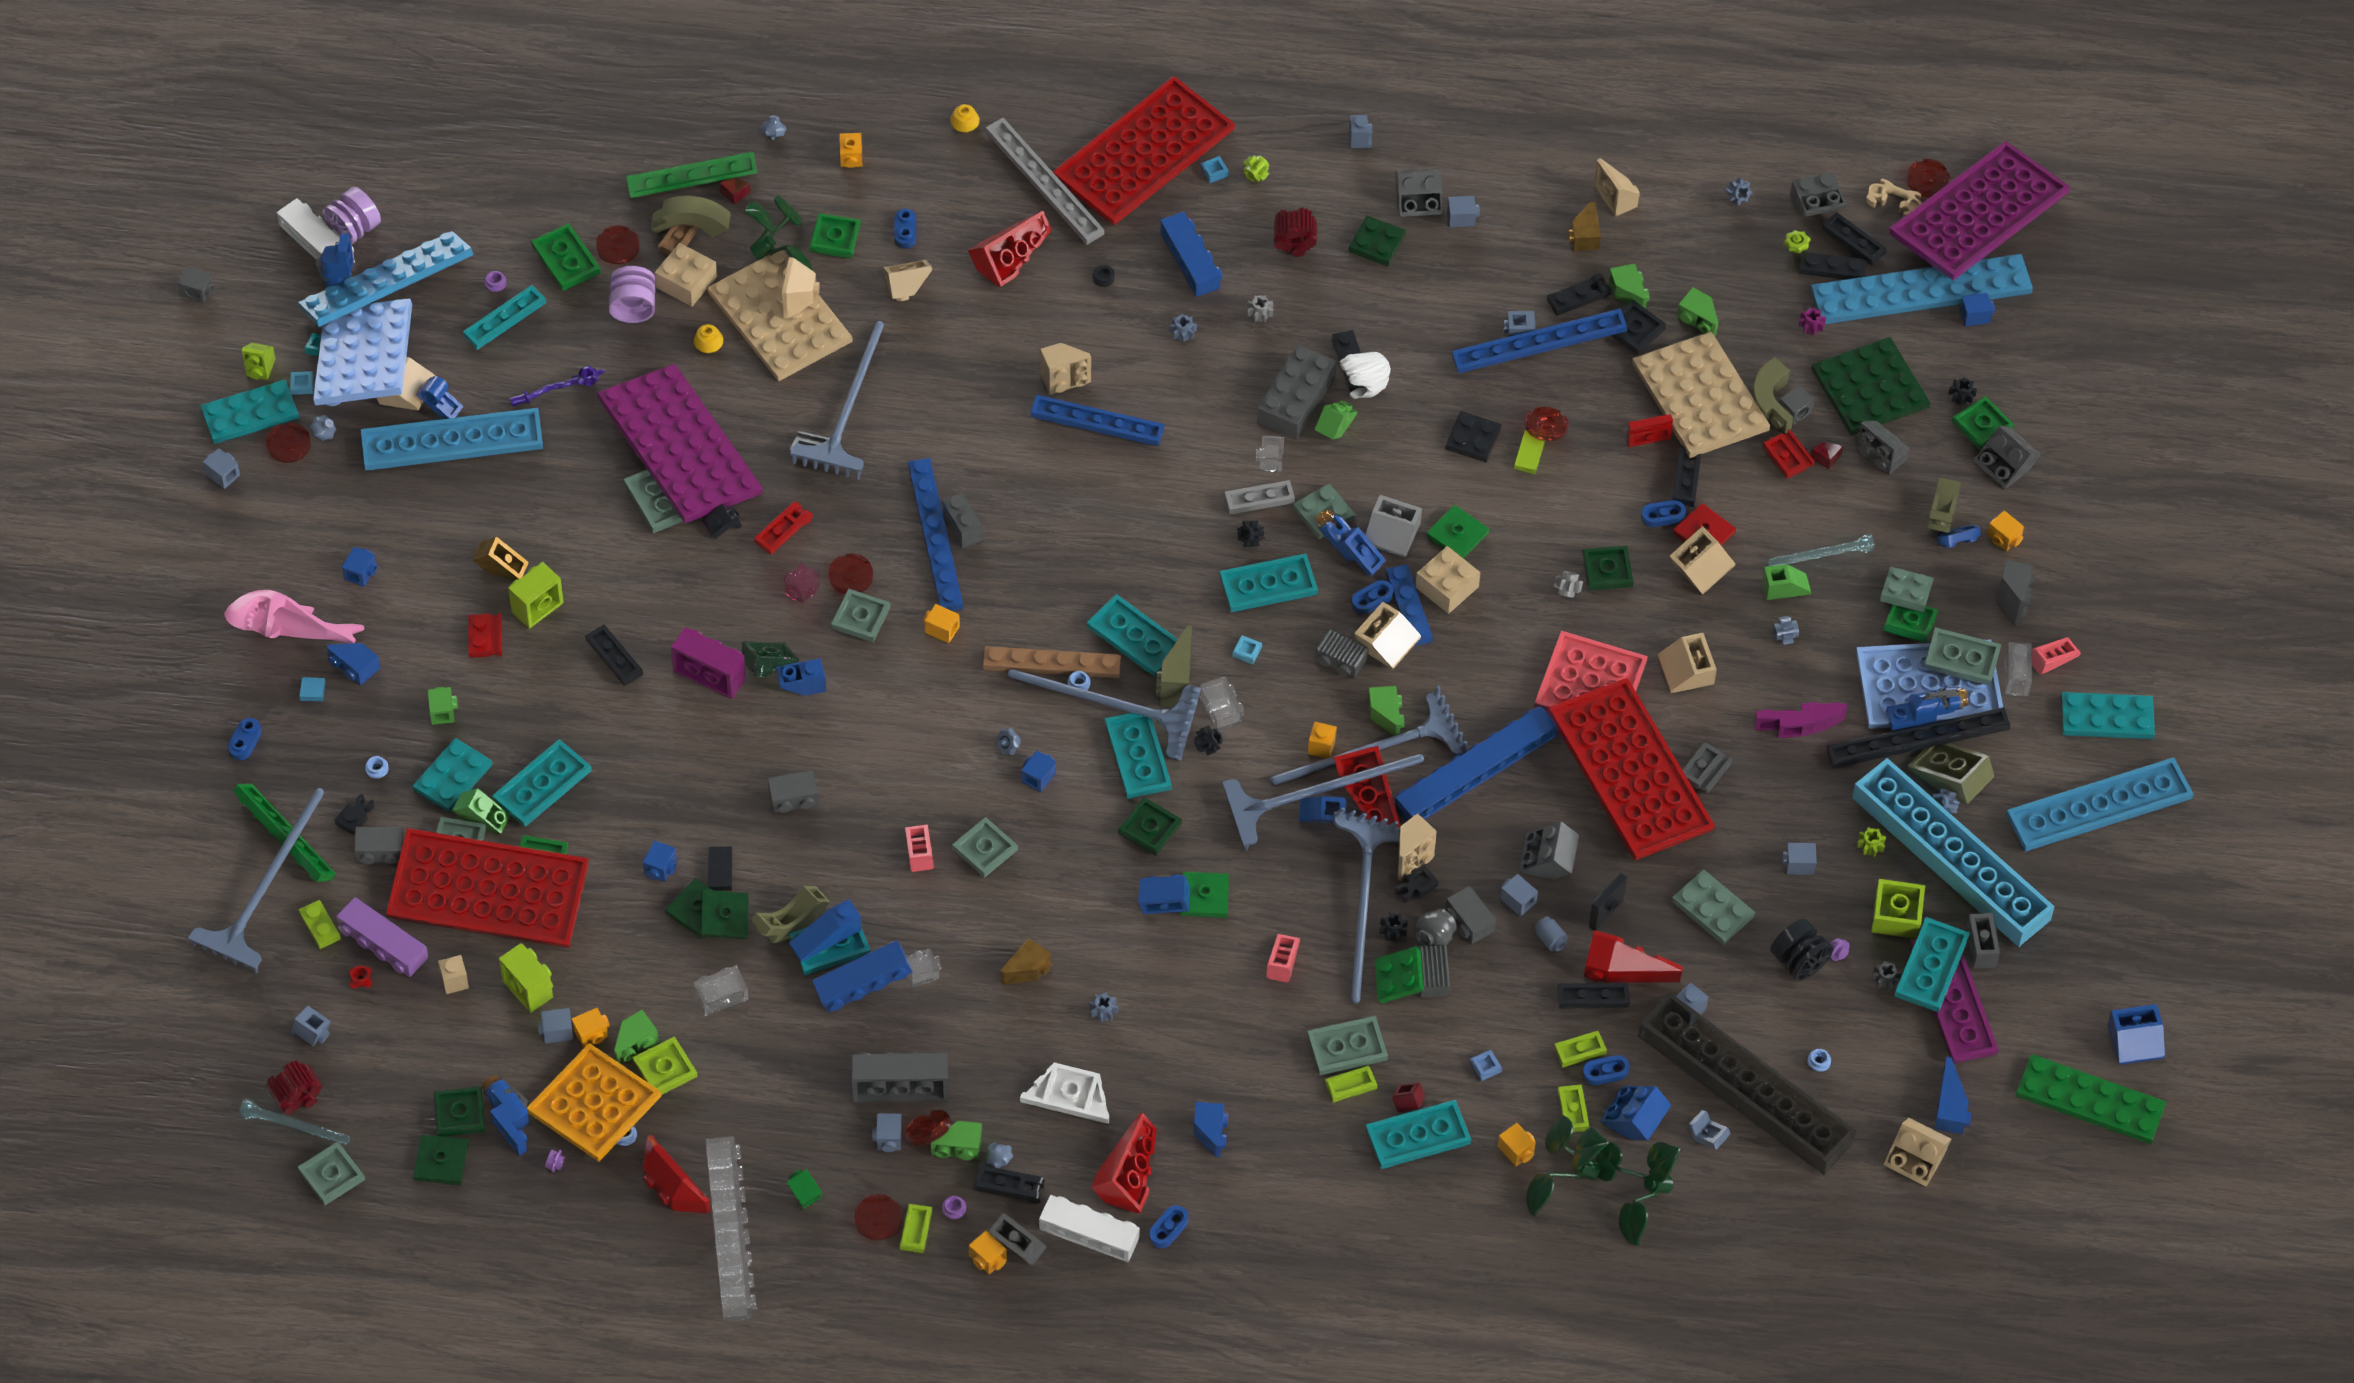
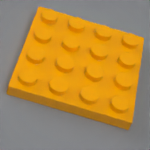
(594, 1102)

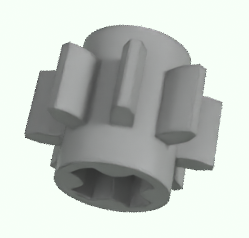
(1260, 308)
(1568, 584)

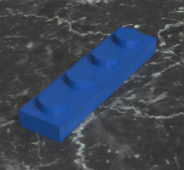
(1408, 601)

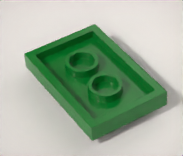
(566, 257)

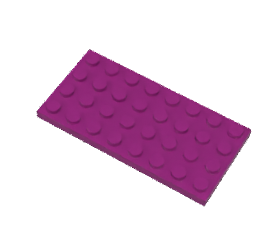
(1979, 210)
(679, 443)

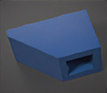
(355, 660)
(802, 677)
(1320, 809)
(1209, 1126)

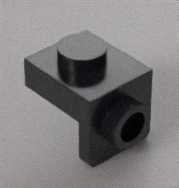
(721, 520)

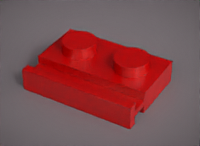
(1649, 430)
(1788, 454)
(484, 635)

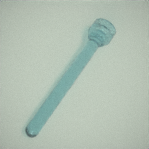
(1864, 544)
(250, 1109)

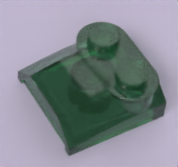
(765, 656)

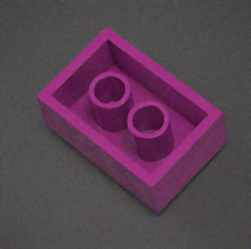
(708, 662)

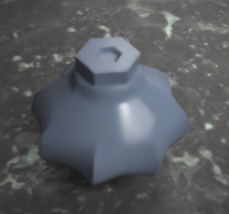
(773, 127)
(323, 428)
(1008, 741)
(998, 1155)

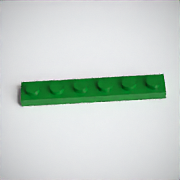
(691, 174)
(280, 829)

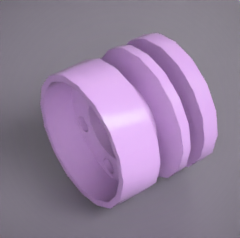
(352, 214)
(632, 294)

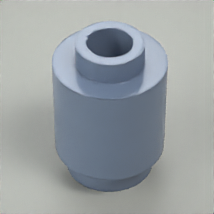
(1551, 934)

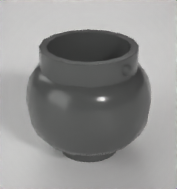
(1435, 928)

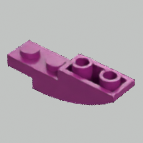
(1809, 720)

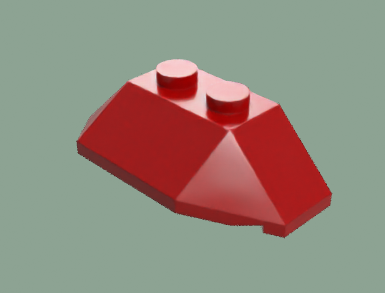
(671, 1181)

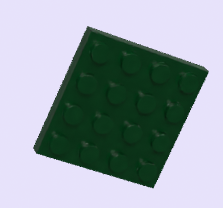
(1870, 385)

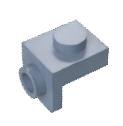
(1707, 1131)

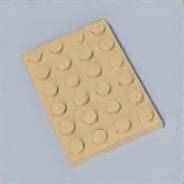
(755, 308)
(1701, 393)

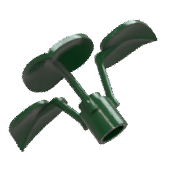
(765, 243)
(1587, 1147)
(1661, 1161)

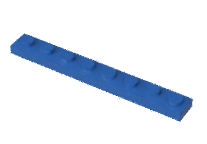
(1539, 341)
(935, 534)

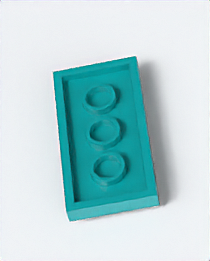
(249, 411)
(1268, 583)
(1132, 634)
(2107, 715)
(1138, 755)
(542, 783)
(1932, 964)
(1418, 1134)

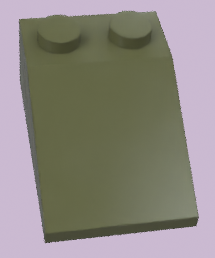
(1175, 670)
(1954, 770)

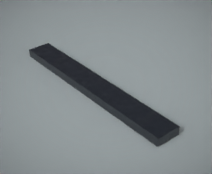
(1918, 737)

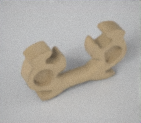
(1879, 192)

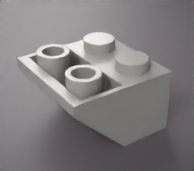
(1393, 525)

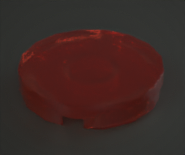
(1927, 177)
(617, 244)
(1546, 424)
(288, 442)
(850, 573)
(929, 1128)
(878, 1217)

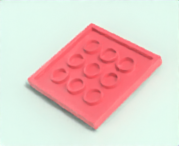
(1586, 665)

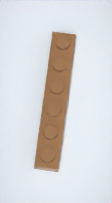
(1051, 662)

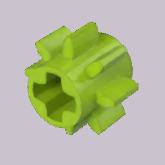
(1256, 168)
(1871, 841)

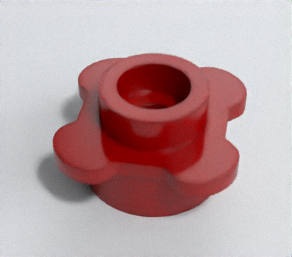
(360, 971)

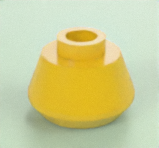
(964, 118)
(708, 339)

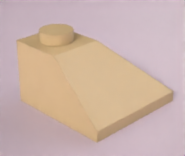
(1615, 188)
(906, 278)
(798, 288)

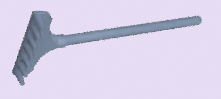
(831, 450)
(1175, 720)
(1438, 725)
(1247, 810)
(1369, 835)
(231, 940)

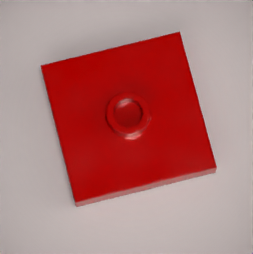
(1711, 521)

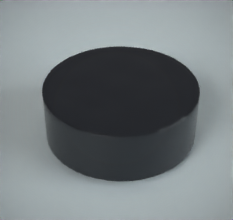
(1103, 275)

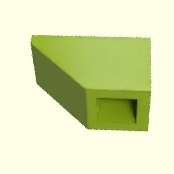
(258, 360)

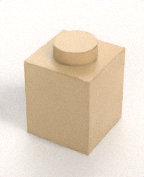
(453, 974)

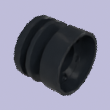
(1801, 949)

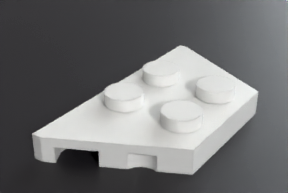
(1069, 1092)

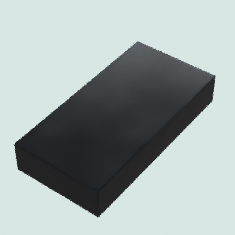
(720, 868)

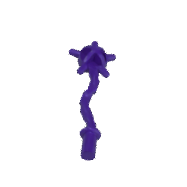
(586, 376)

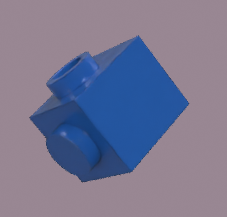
(1976, 309)
(359, 566)
(1038, 770)
(660, 861)

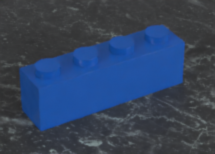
(1190, 253)
(862, 976)

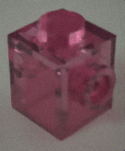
(801, 583)

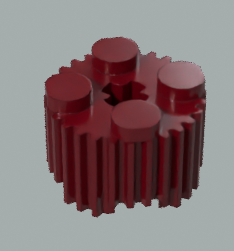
(1295, 231)
(294, 1087)

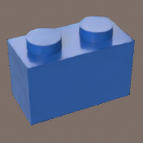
(1164, 894)

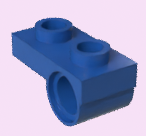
(435, 395)

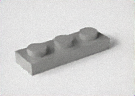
(1259, 497)

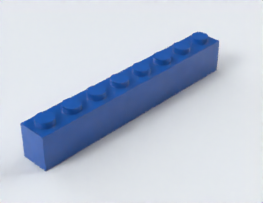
(1476, 765)

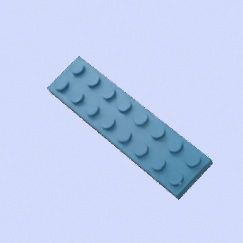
(385, 278)
(451, 439)
(2099, 804)

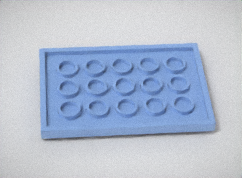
(364, 353)
(1898, 671)

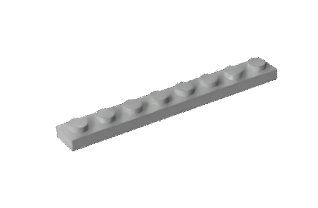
(1045, 181)

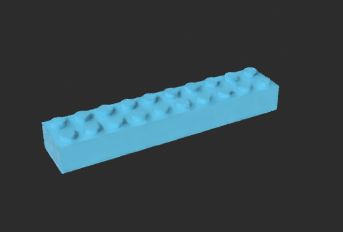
(1952, 852)

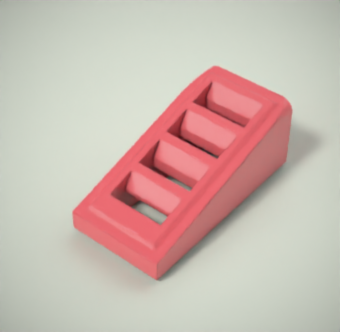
(2044, 664)
(918, 860)
(1278, 970)

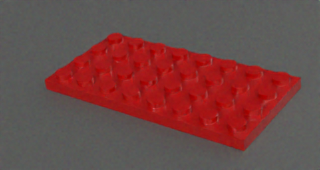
(1144, 150)
(1631, 769)
(488, 887)

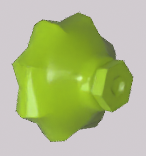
(1797, 241)

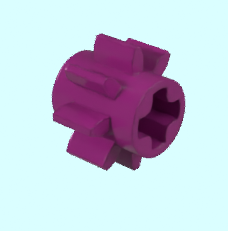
(1812, 321)

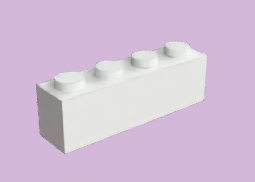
(307, 228)
(1089, 1228)

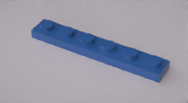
(1097, 420)

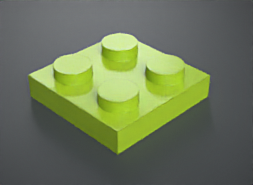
(665, 1066)

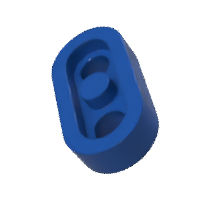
(905, 226)
(1662, 513)
(1965, 533)
(1370, 597)
(246, 737)
(1604, 1069)
(1168, 1228)

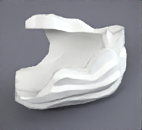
(1366, 370)

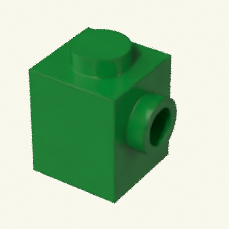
(804, 1188)

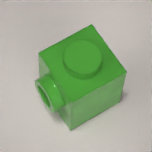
(442, 705)

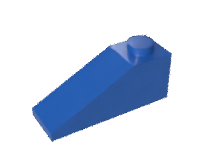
(827, 930)
(1952, 1102)

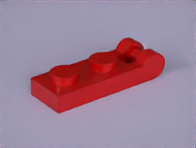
(783, 528)

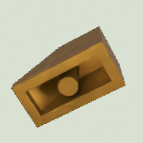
(1585, 230)
(499, 559)
(1026, 964)

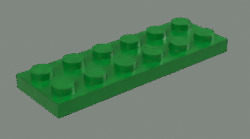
(2091, 1099)

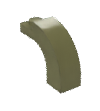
(692, 211)
(1767, 382)
(1944, 505)
(796, 915)

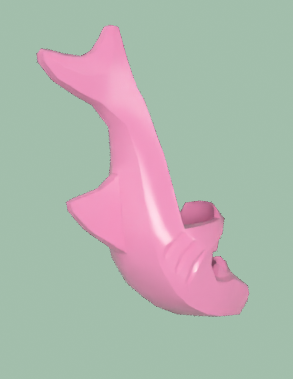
(277, 615)

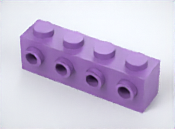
(382, 937)

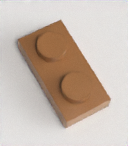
(677, 234)

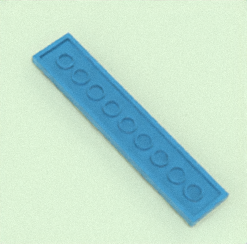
(1919, 289)

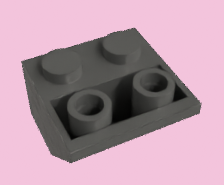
(1419, 192)
(1817, 195)
(1881, 446)
(2006, 456)
(2015, 590)
(1549, 851)

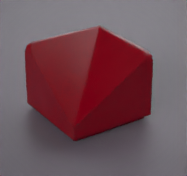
(735, 189)
(1826, 454)
(1408, 1096)

